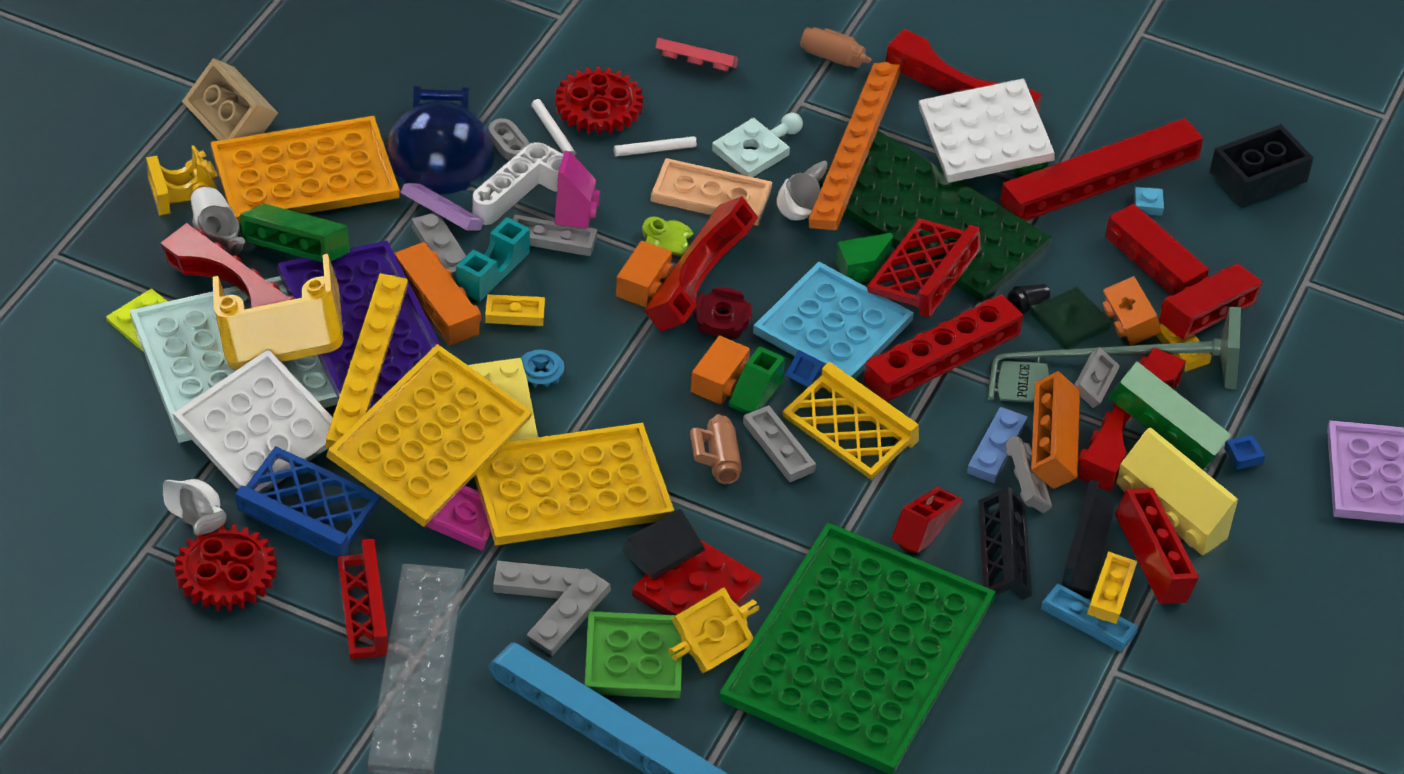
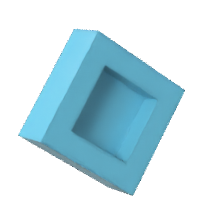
(1149, 200)

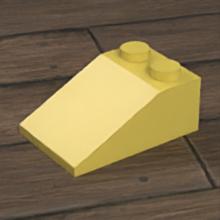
(511, 378)

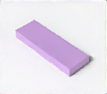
(442, 206)

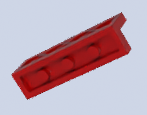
(373, 598)

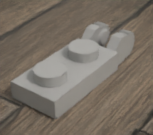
(1033, 488)

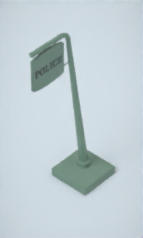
(1018, 378)

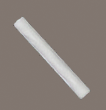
(551, 126)
(655, 146)

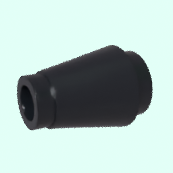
(1028, 296)

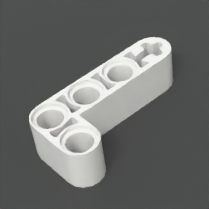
(530, 167)

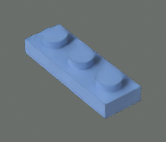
(991, 452)

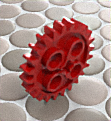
(599, 100)
(225, 568)

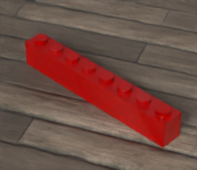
(1102, 170)

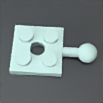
(753, 134)

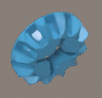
(542, 359)

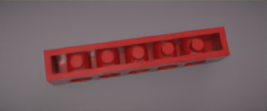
(942, 348)

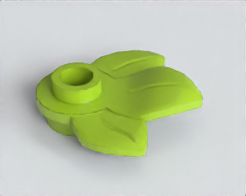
(667, 234)

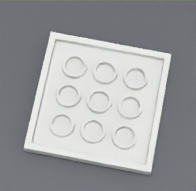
(986, 130)
(250, 415)

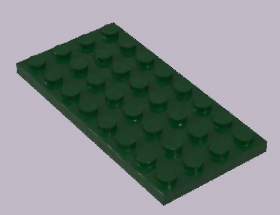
(902, 187)

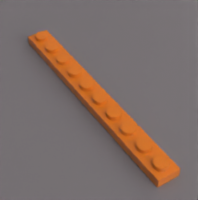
(854, 147)

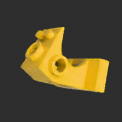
(178, 185)

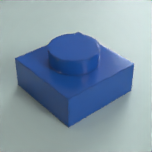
(805, 368)
(1244, 452)

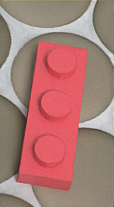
(696, 55)

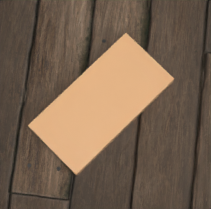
(706, 188)

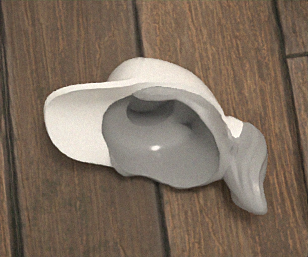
(800, 192)
(216, 219)
(194, 503)

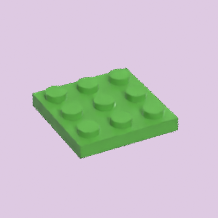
(631, 655)

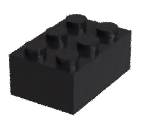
(1261, 165)

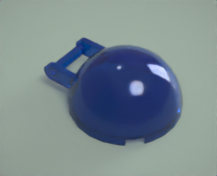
(440, 142)

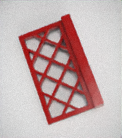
(945, 271)

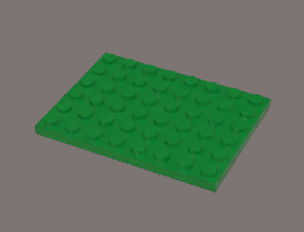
(858, 648)

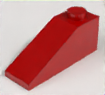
(924, 519)

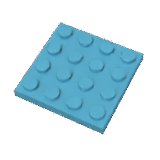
(833, 320)

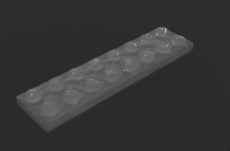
(416, 670)

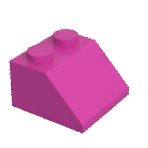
(576, 193)

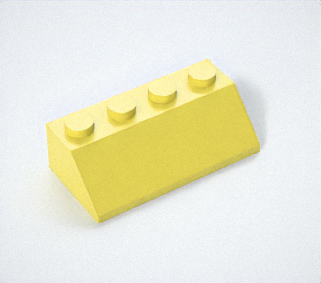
(1191, 498)

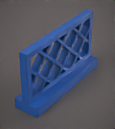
(290, 519)

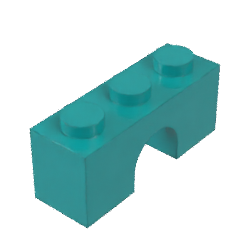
(506, 249)

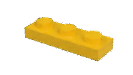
(1112, 588)

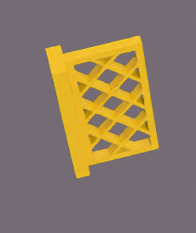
(869, 406)

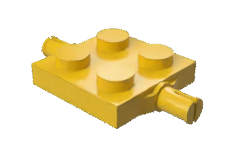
(713, 630)

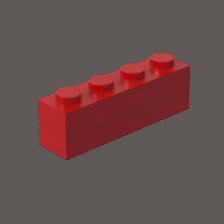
(1154, 250)
(1209, 301)
(1156, 546)

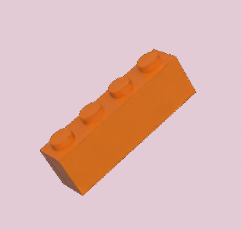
(439, 295)
(1055, 430)

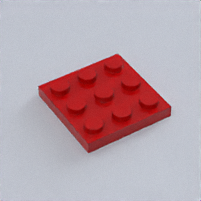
(697, 580)

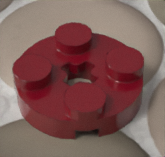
(726, 325)

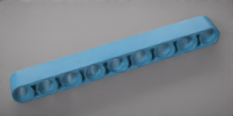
(594, 715)

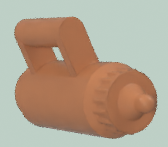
(834, 47)
(722, 448)

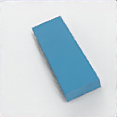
(1073, 610)

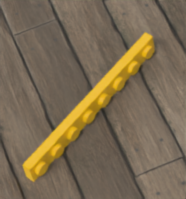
(368, 355)

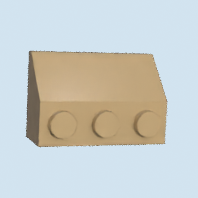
(228, 103)

